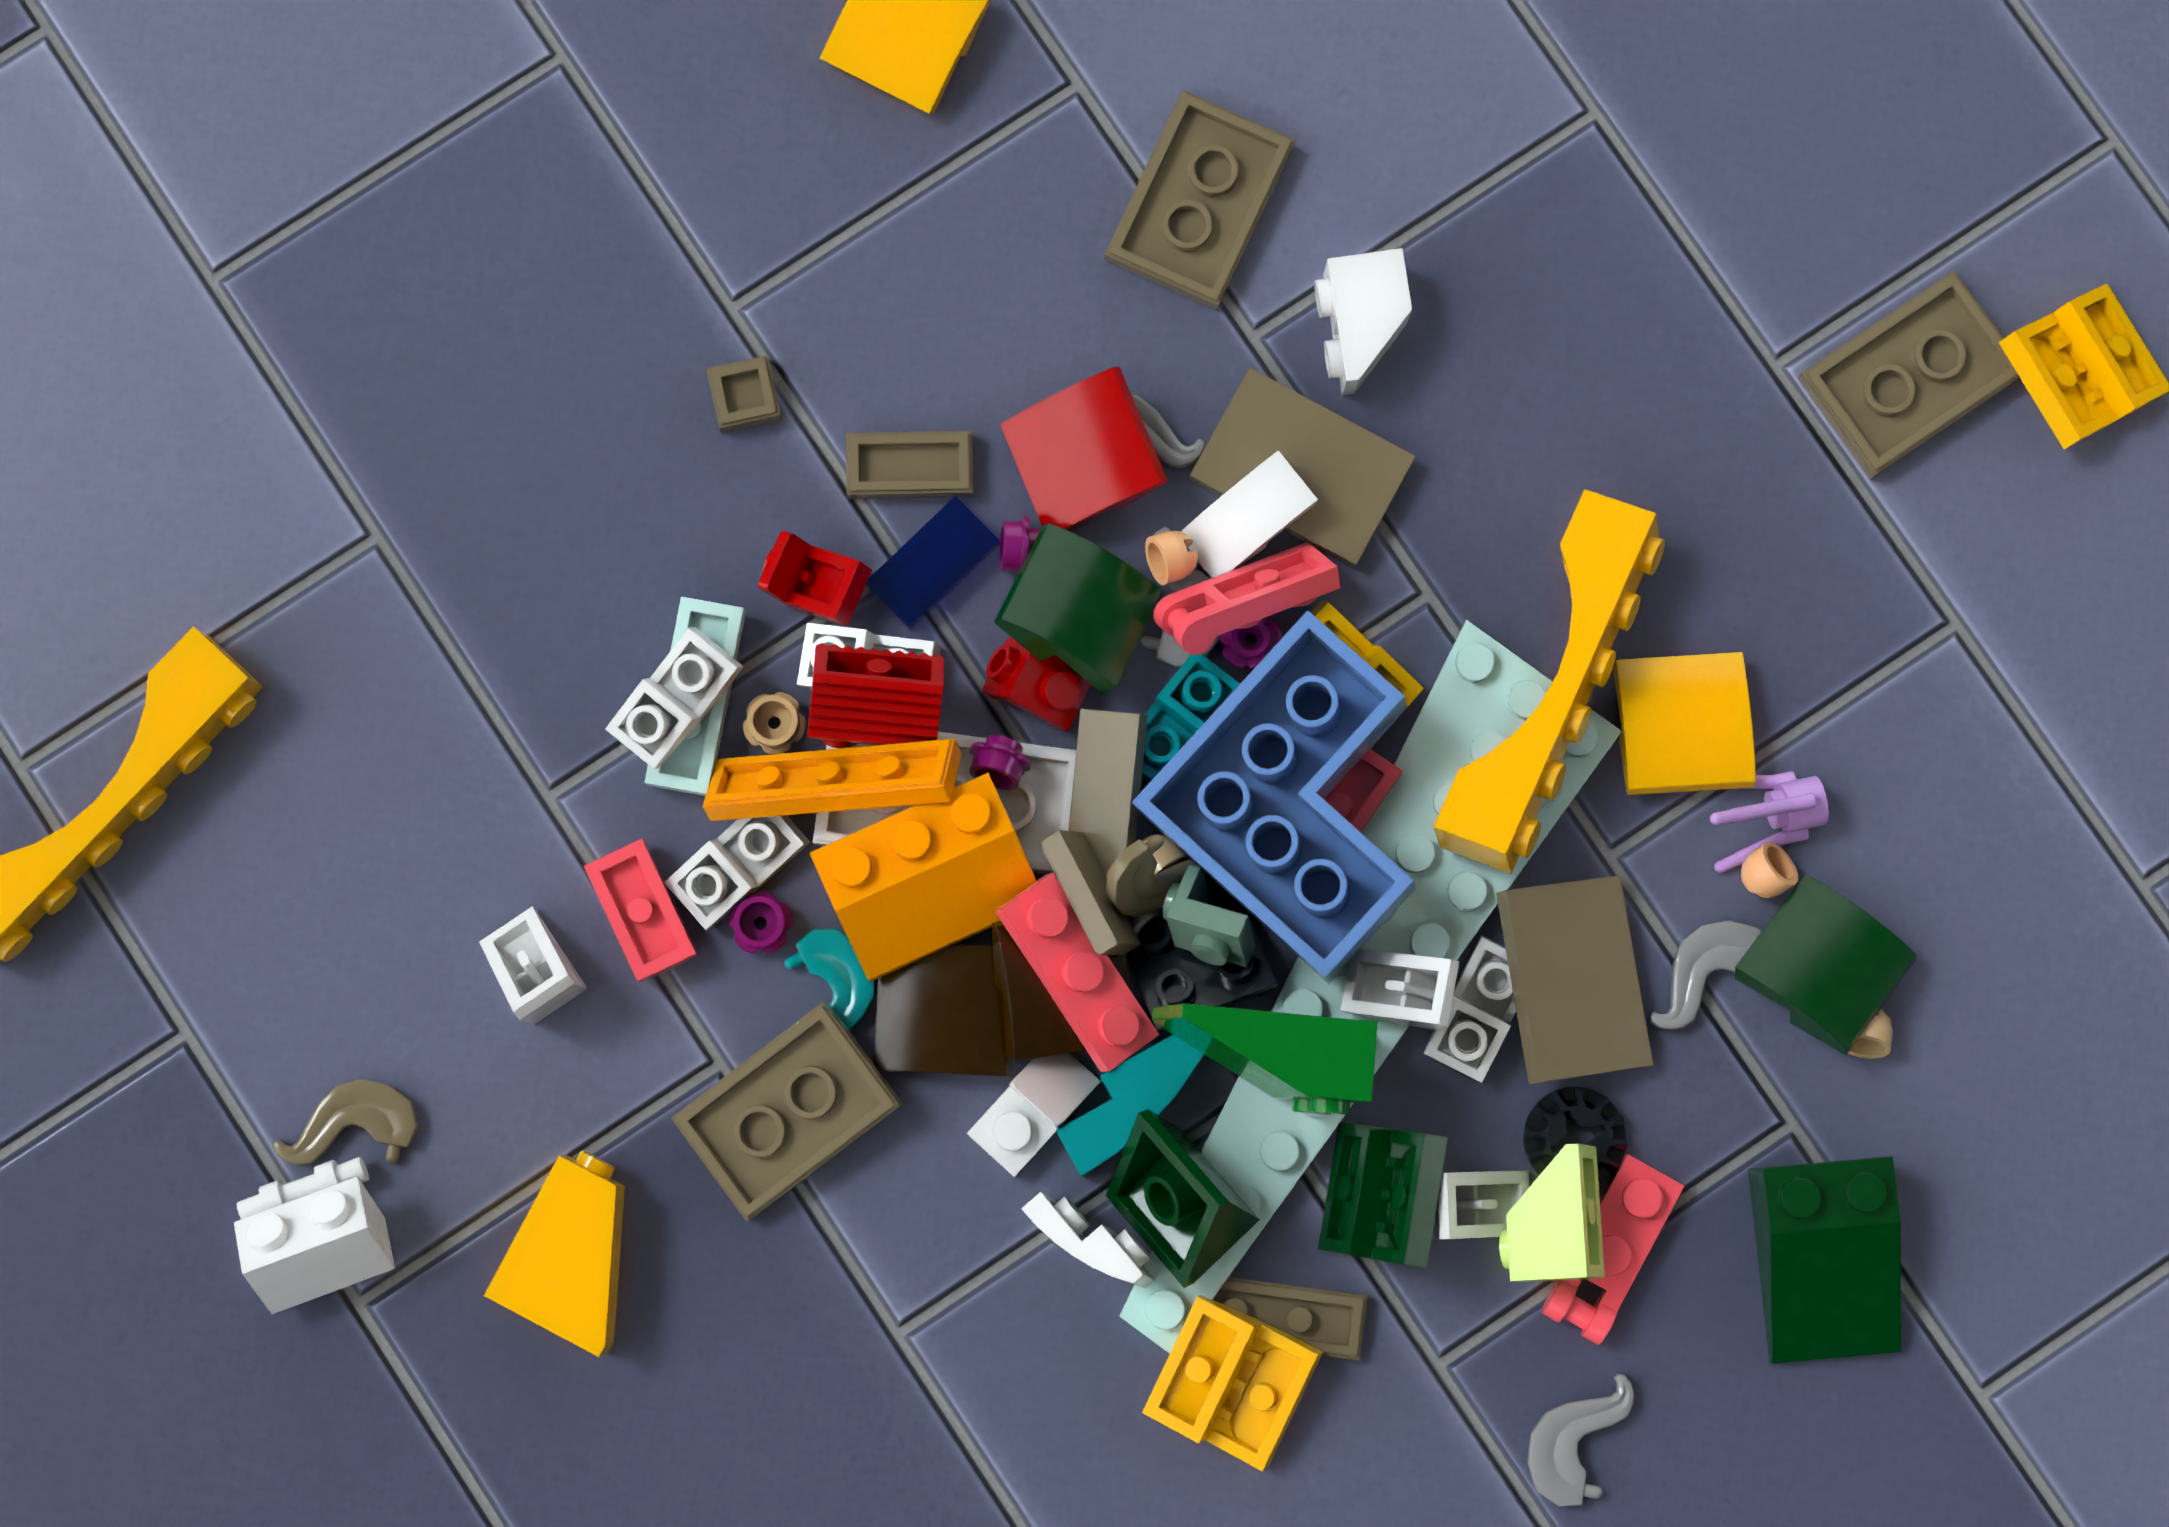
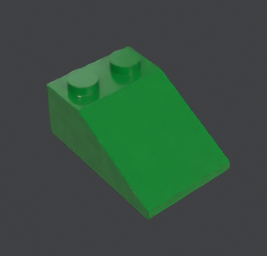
(1286, 1055)

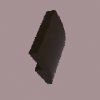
(1030, 1015)
(942, 1016)

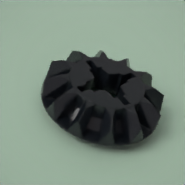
(1587, 1109)

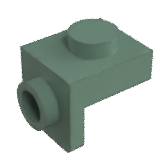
(1204, 929)

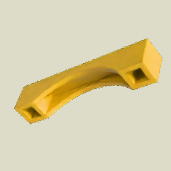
(186, 706)
(1498, 796)

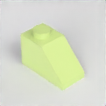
(1557, 1222)

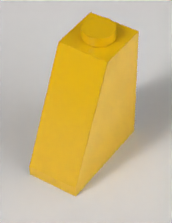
(568, 1255)

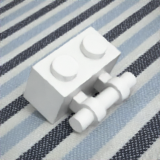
(312, 1235)

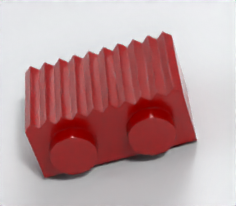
(874, 696)

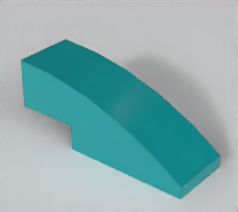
(1135, 1085)

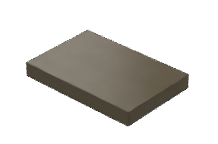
(1199, 200)
(1910, 374)
(1338, 460)
(1574, 979)
(786, 1111)

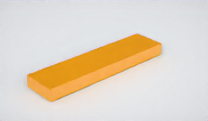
(833, 780)

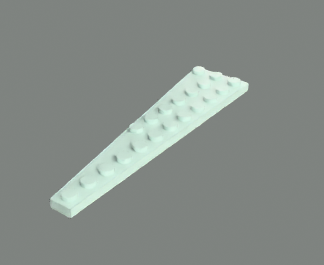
(1257, 1138)

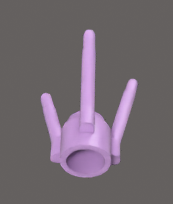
(1790, 806)

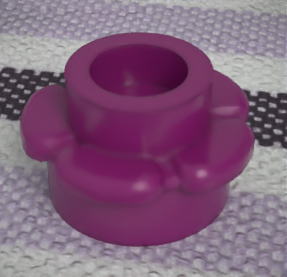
(1015, 543)
(1249, 656)
(1001, 759)
(743, 919)

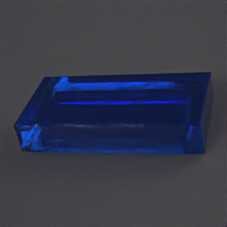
(932, 563)

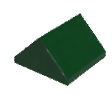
(1176, 1199)

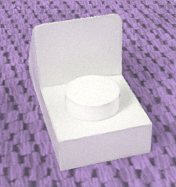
(1033, 1109)

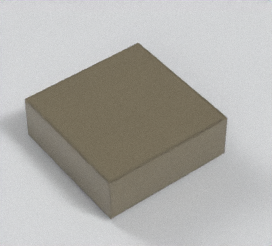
(744, 394)

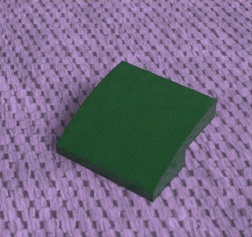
(1078, 606)
(1825, 963)
(1383, 1194)

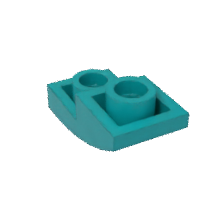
(1182, 709)

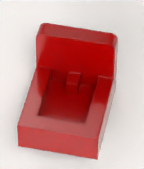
(813, 579)
(1041, 688)

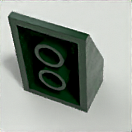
(1828, 1258)

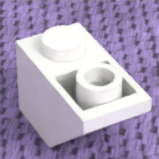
(1367, 312)

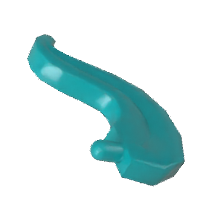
(832, 958)

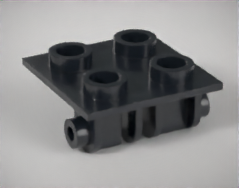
(1176, 976)

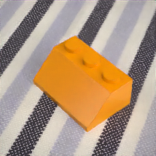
(924, 877)

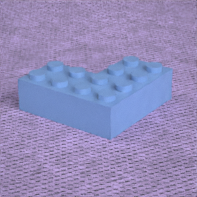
(1253, 792)

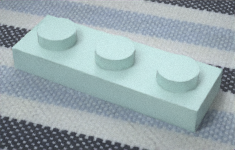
(694, 760)

